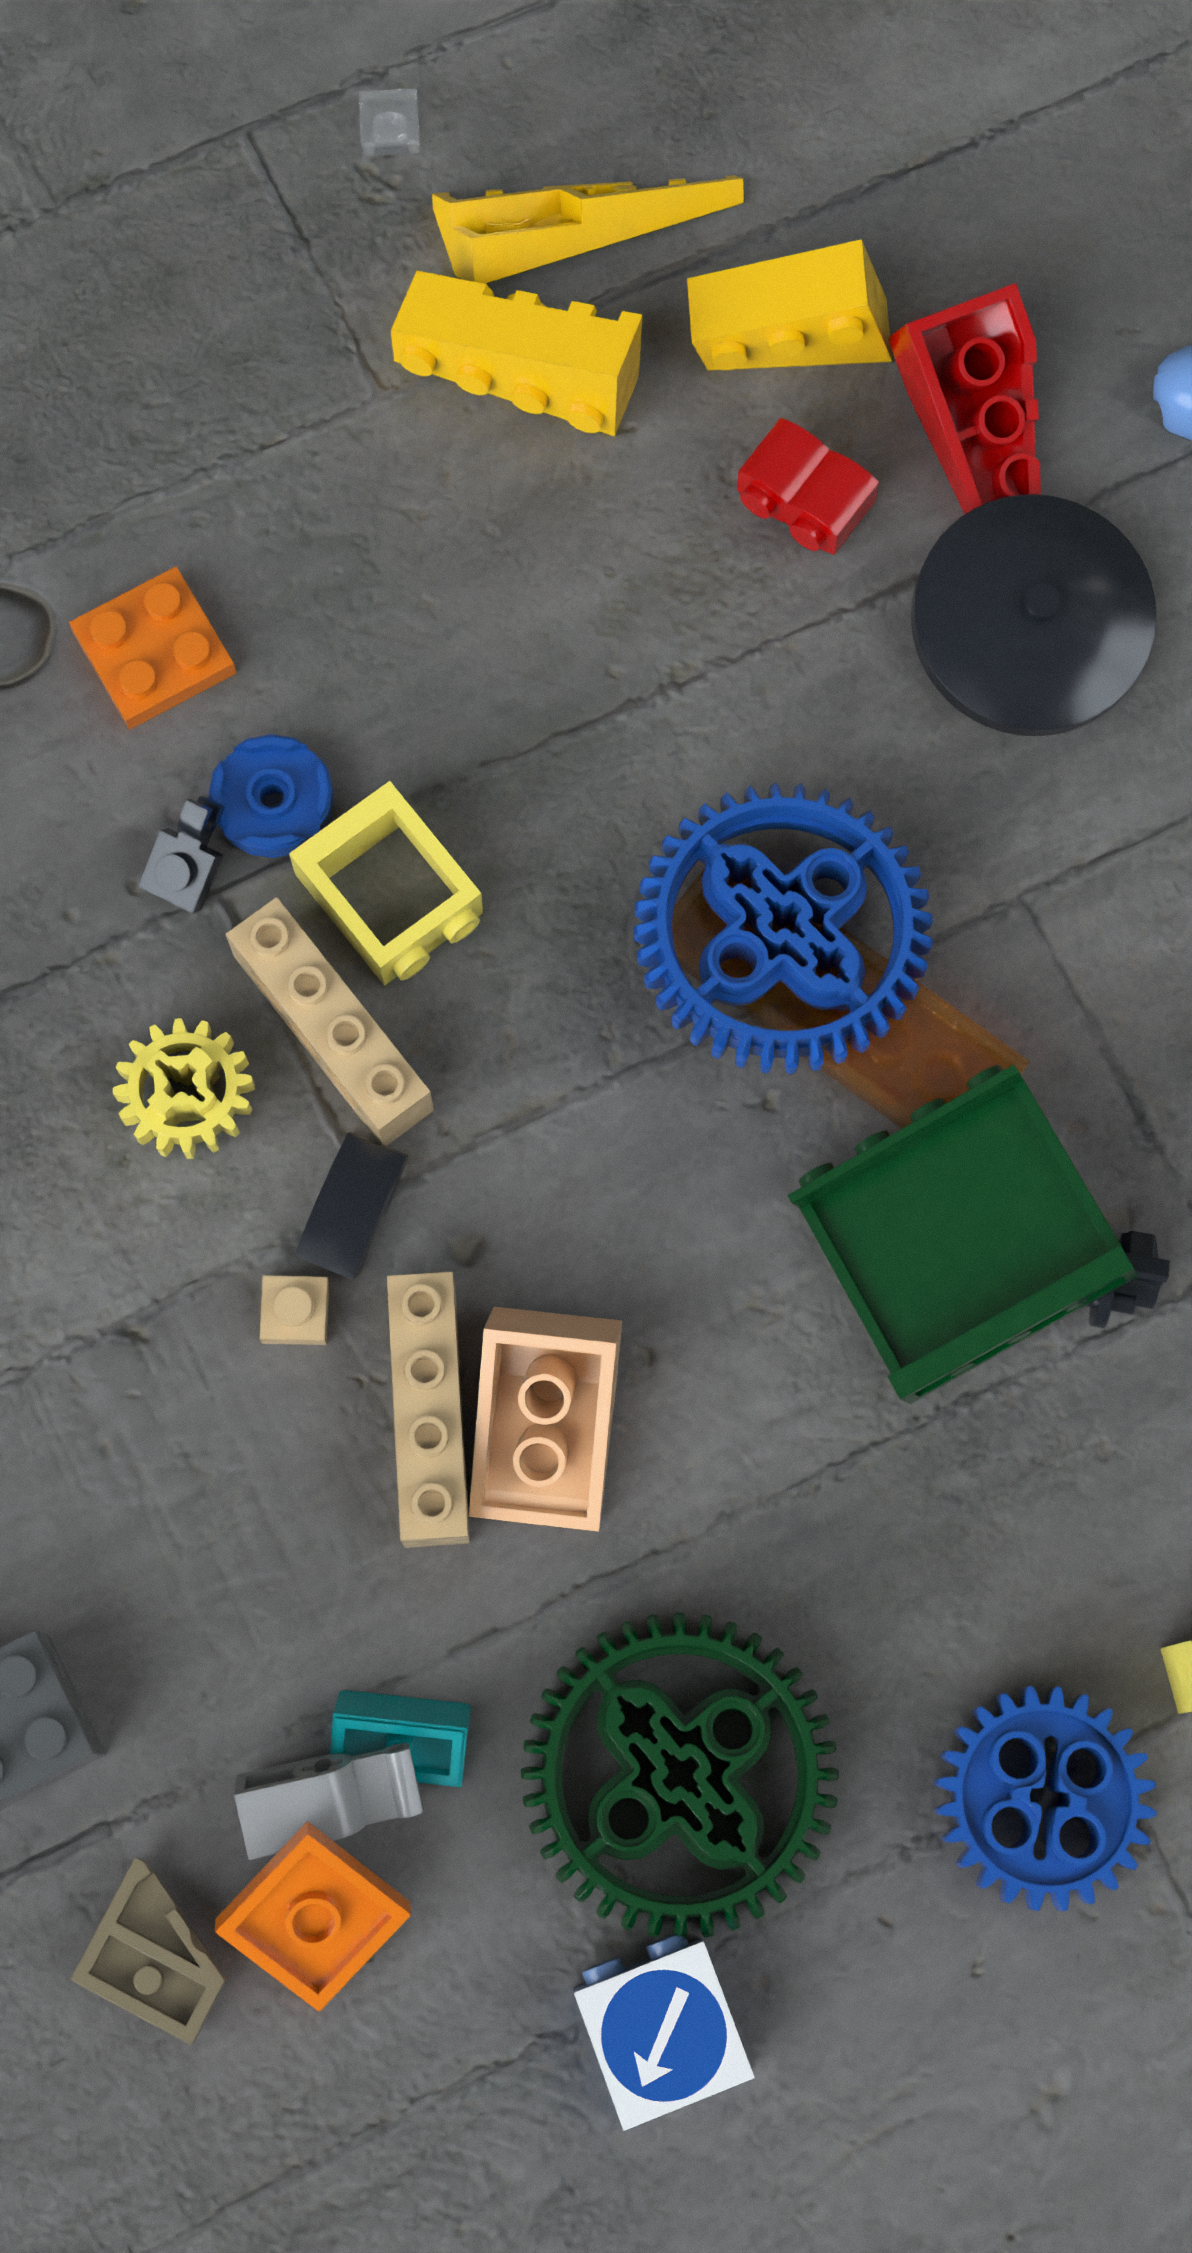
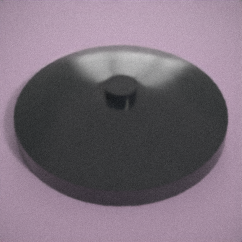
(1033, 615)

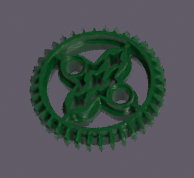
(750, 1829)

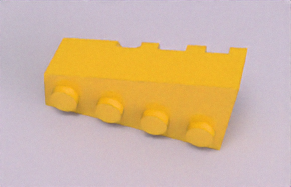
(521, 349)

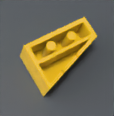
(791, 312)

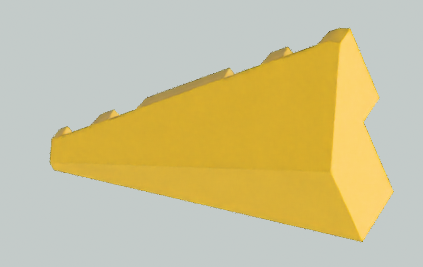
(533, 228)

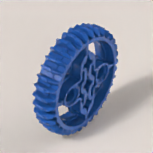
(782, 954)

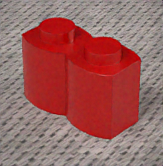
(806, 487)

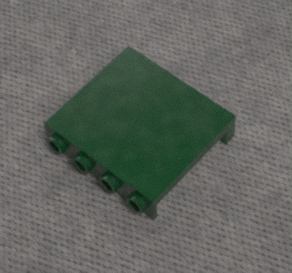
(962, 1232)

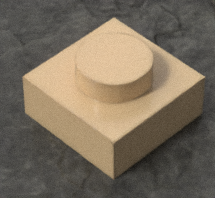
(294, 1310)

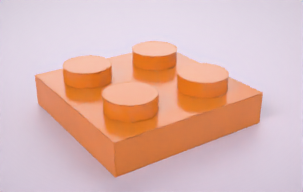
(153, 647)
(313, 1916)

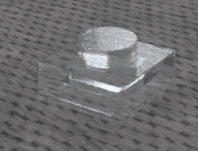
(389, 122)

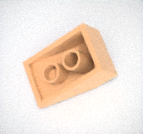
(544, 1418)

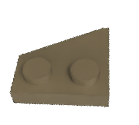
(151, 1958)

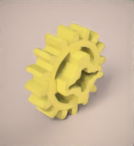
(170, 1109)

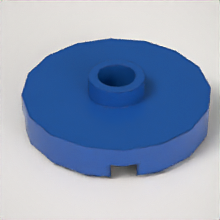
(266, 767)

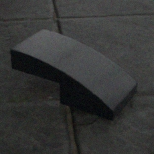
(351, 1205)

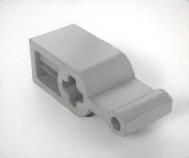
(330, 1792)

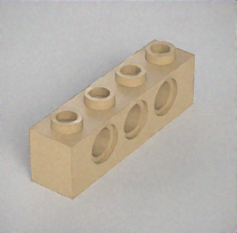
(330, 1022)
(428, 1410)

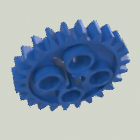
(1105, 1806)

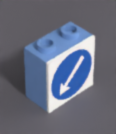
(661, 2030)

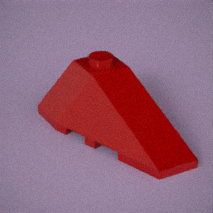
(975, 394)

